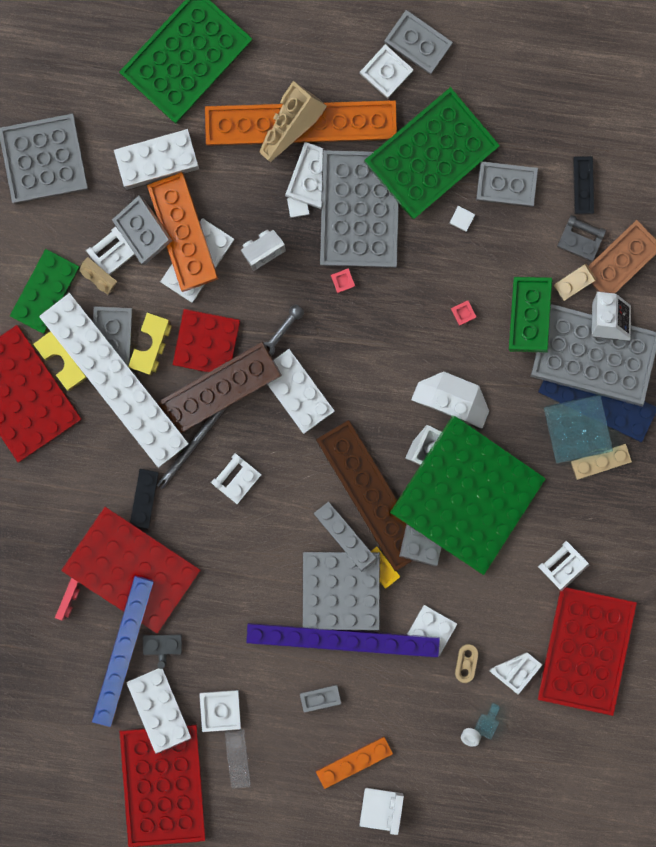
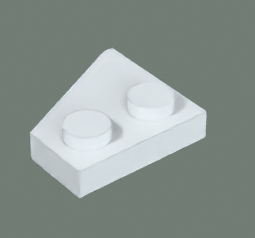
(517, 671)

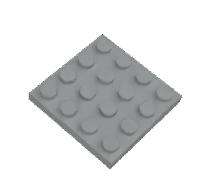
(43, 158)
(339, 593)

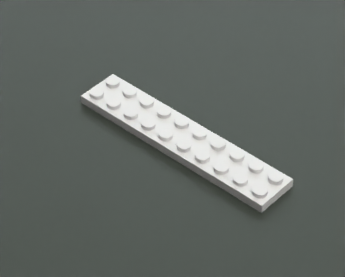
(114, 380)

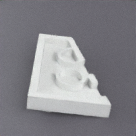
(307, 177)

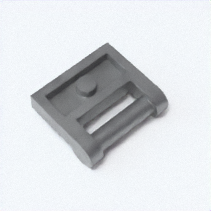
(579, 244)

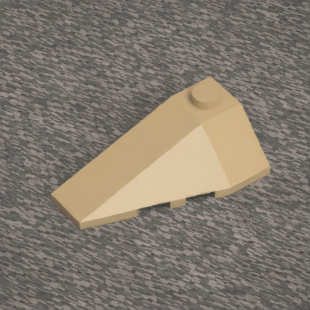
(295, 117)

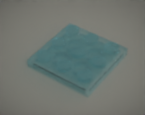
(578, 428)

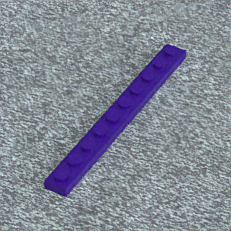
(343, 640)

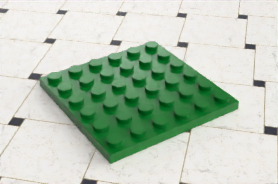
(467, 495)

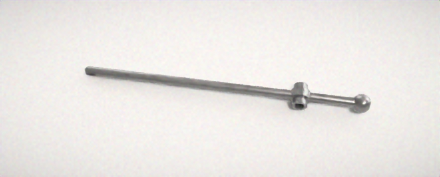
(295, 313)

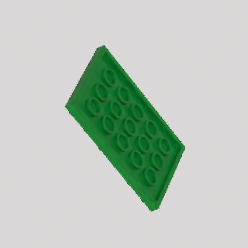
(185, 57)
(431, 153)

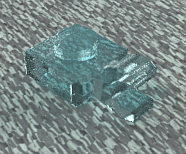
(487, 724)

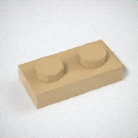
(98, 276)
(575, 282)

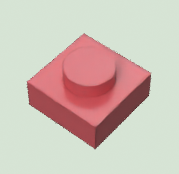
(342, 280)
(463, 313)

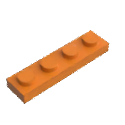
(354, 762)

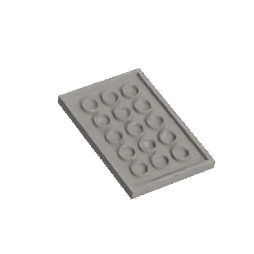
(357, 214)
(593, 363)

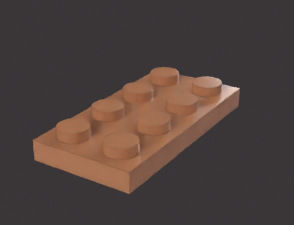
(623, 259)

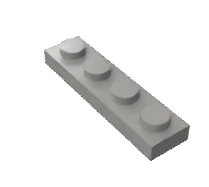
(345, 536)

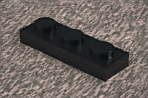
(583, 185)
(144, 498)

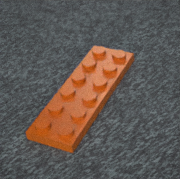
(180, 220)

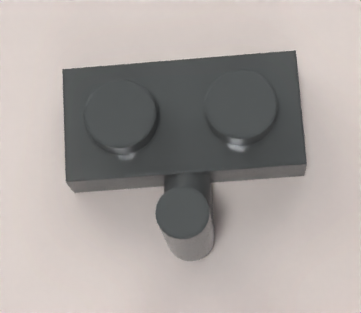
(162, 645)

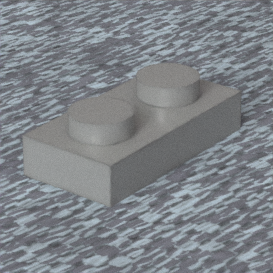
(320, 698)

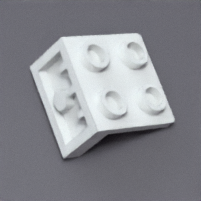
(381, 810)

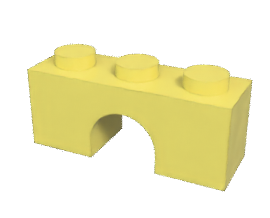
(147, 360)
(71, 374)

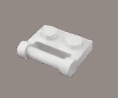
(113, 257)
(241, 482)
(567, 570)

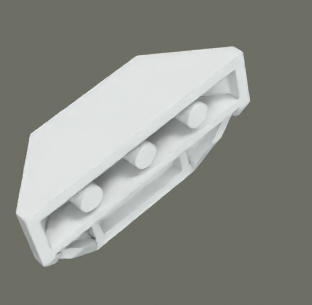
(453, 397)

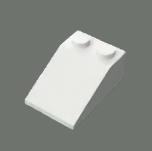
(263, 249)

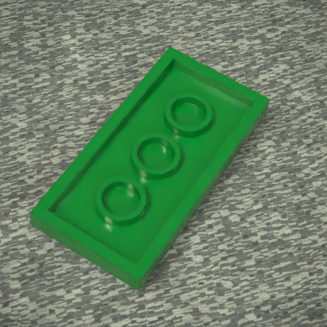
(44, 289)
(530, 314)

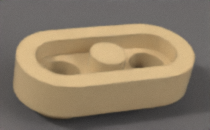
(466, 663)

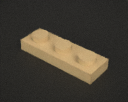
(598, 463)

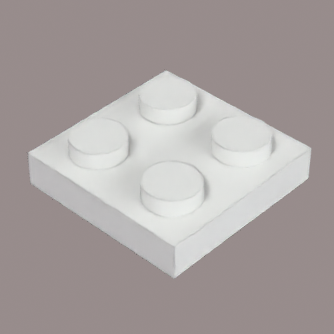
(386, 71)
(434, 625)
(220, 711)

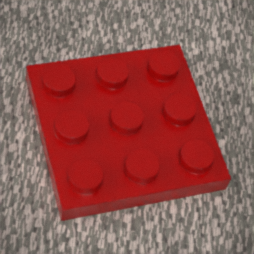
(205, 341)

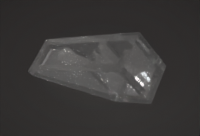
(237, 758)

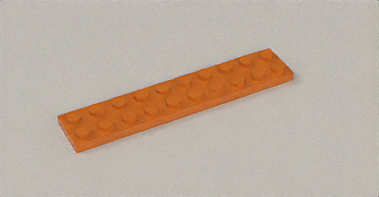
(338, 123)

